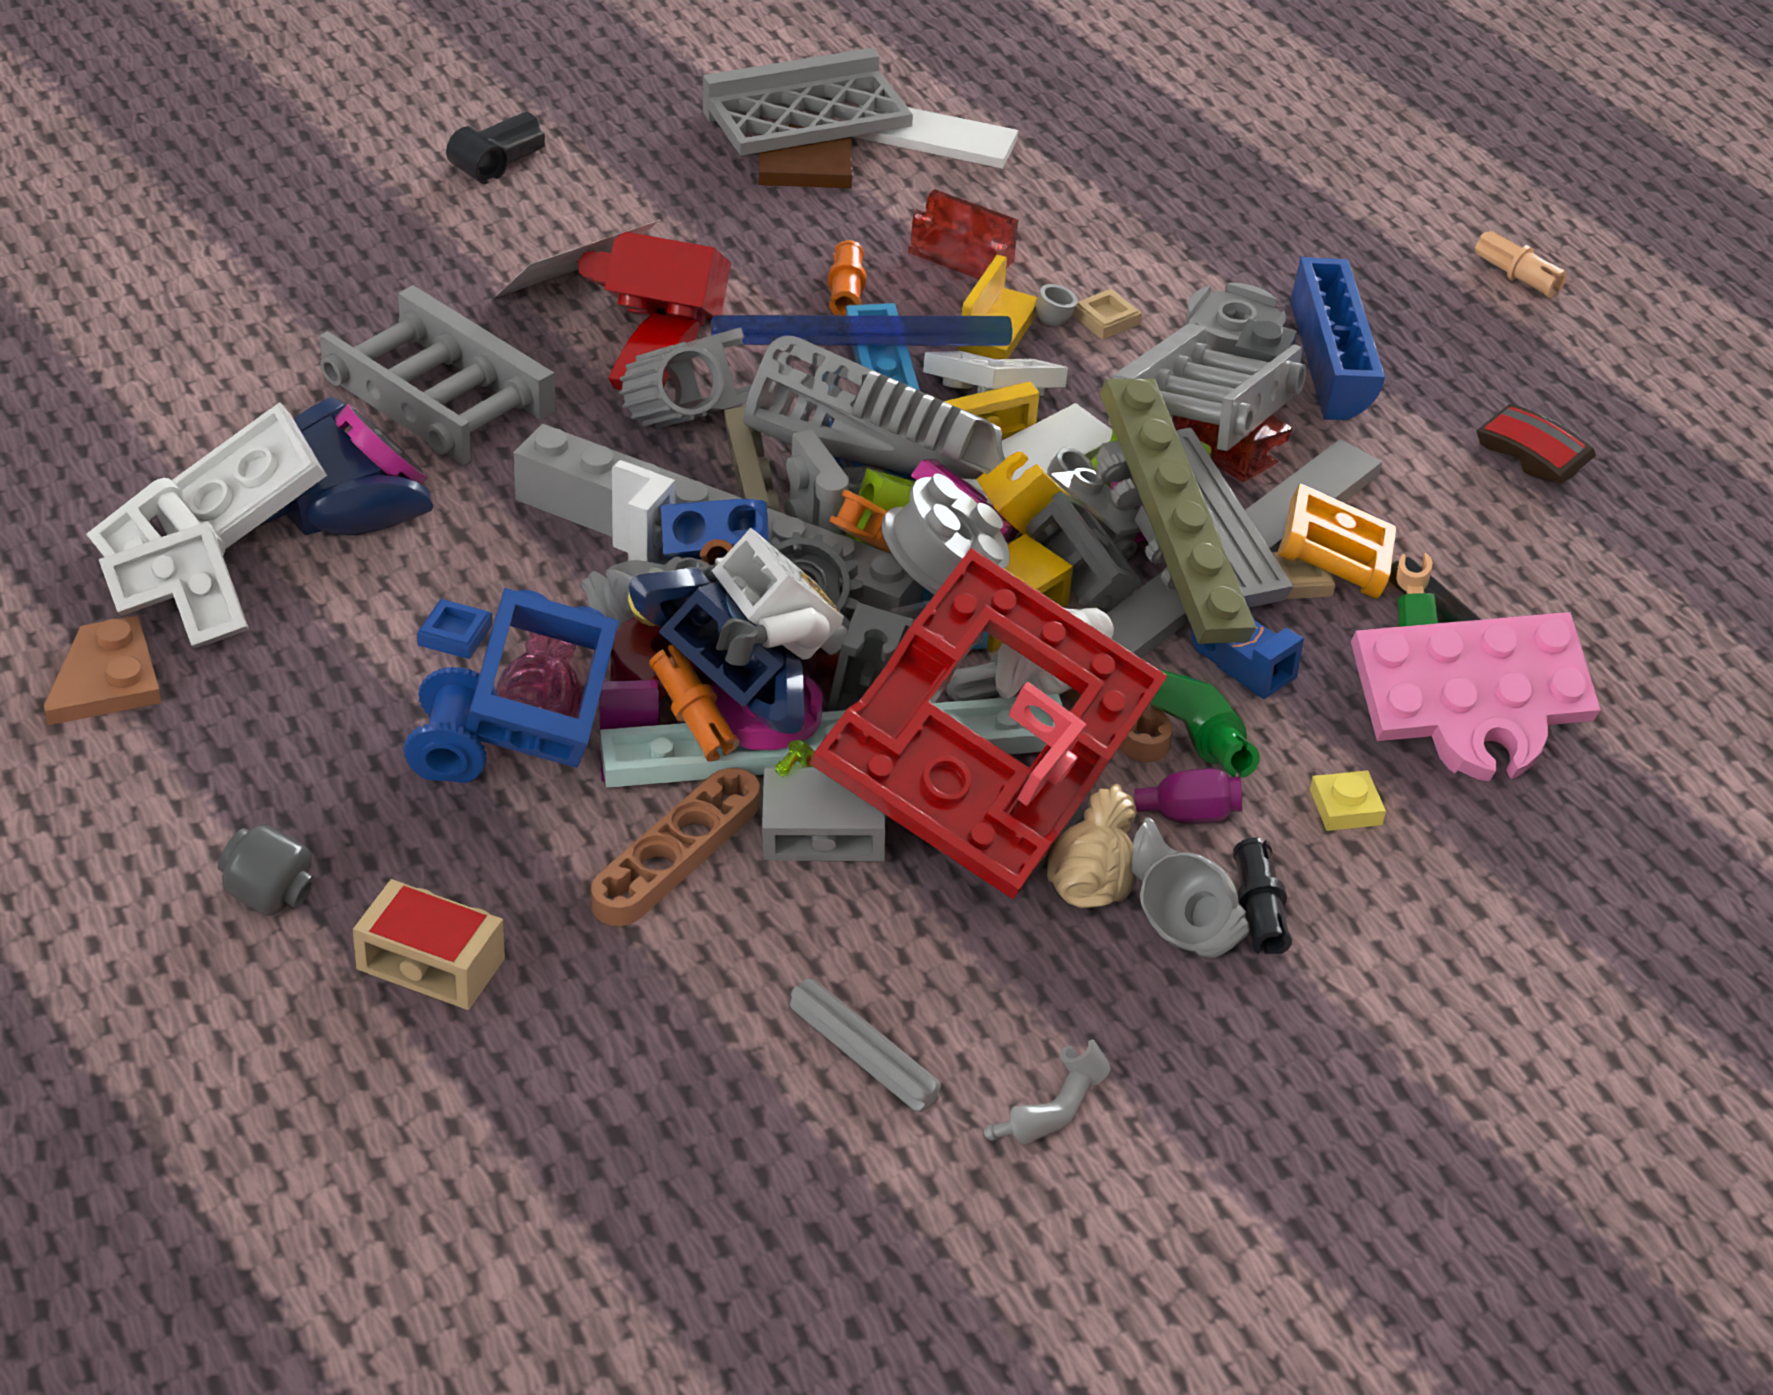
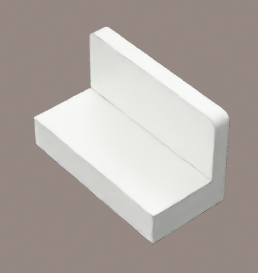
(637, 511)

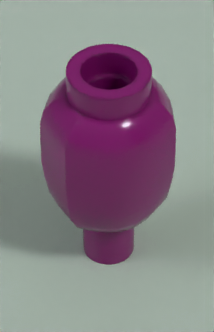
(1193, 796)

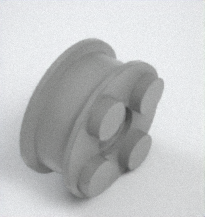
(939, 529)

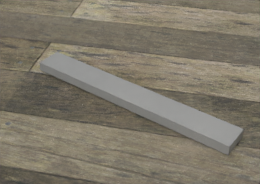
(1157, 612)

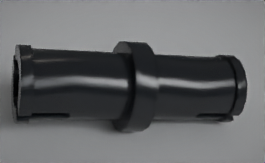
(1262, 896)

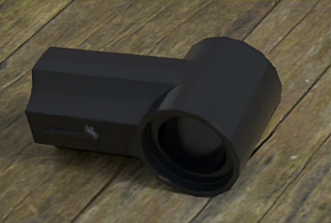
(489, 151)

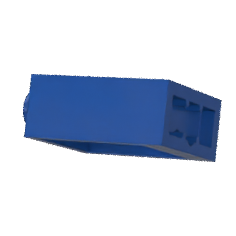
(526, 726)

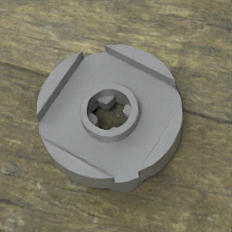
(1222, 308)

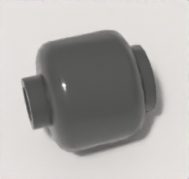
(266, 869)

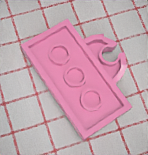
(1476, 686)

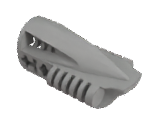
(881, 427)

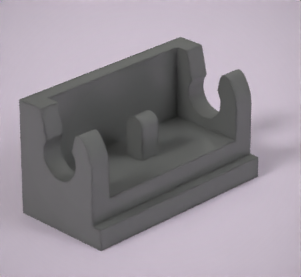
(1099, 569)
(865, 653)

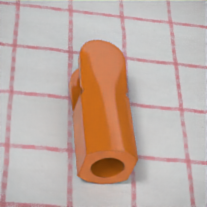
(851, 514)

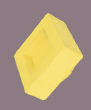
(1347, 800)

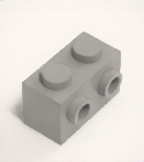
(818, 819)

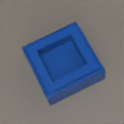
(454, 628)

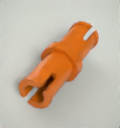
(846, 276)
(694, 703)

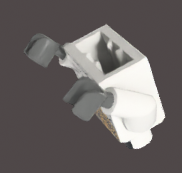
(774, 597)

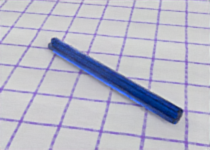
(870, 329)

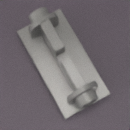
(1116, 522)

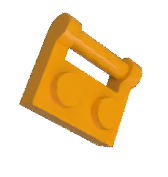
(1358, 540)

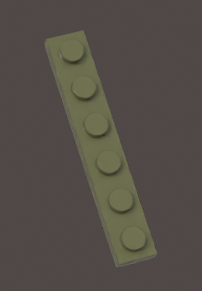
(1177, 512)

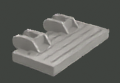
(1251, 559)

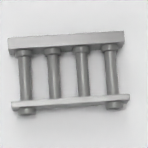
(447, 340)
(1218, 385)

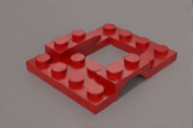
(949, 779)

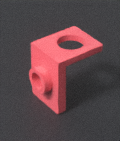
(1061, 738)

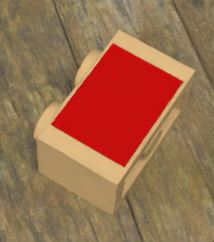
(429, 944)

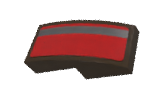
(1542, 444)

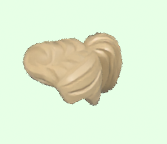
(1094, 857)

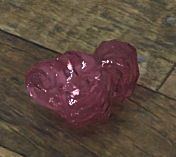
(543, 677)

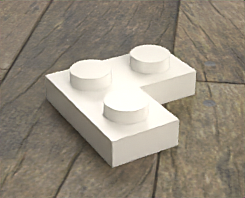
(967, 369)
(183, 568)

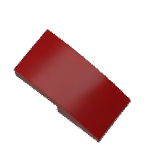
(653, 334)

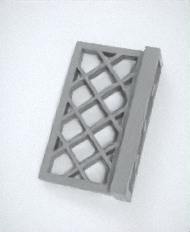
(812, 84)

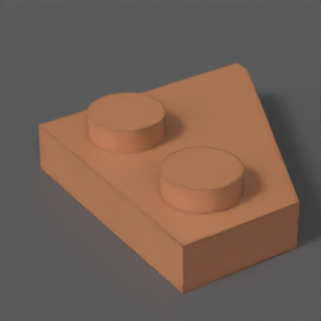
(103, 673)

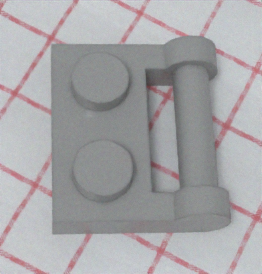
(814, 482)

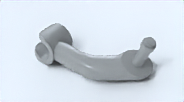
(1039, 1120)

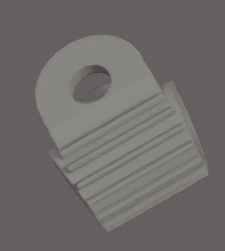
(644, 384)

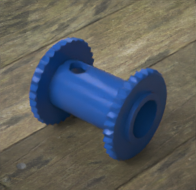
(443, 746)

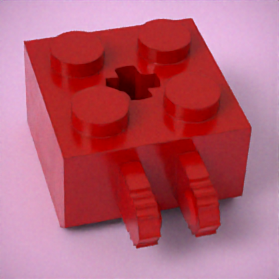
(660, 275)

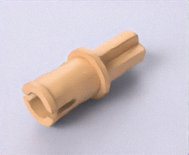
(1520, 263)

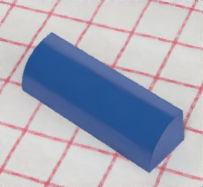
(1336, 337)

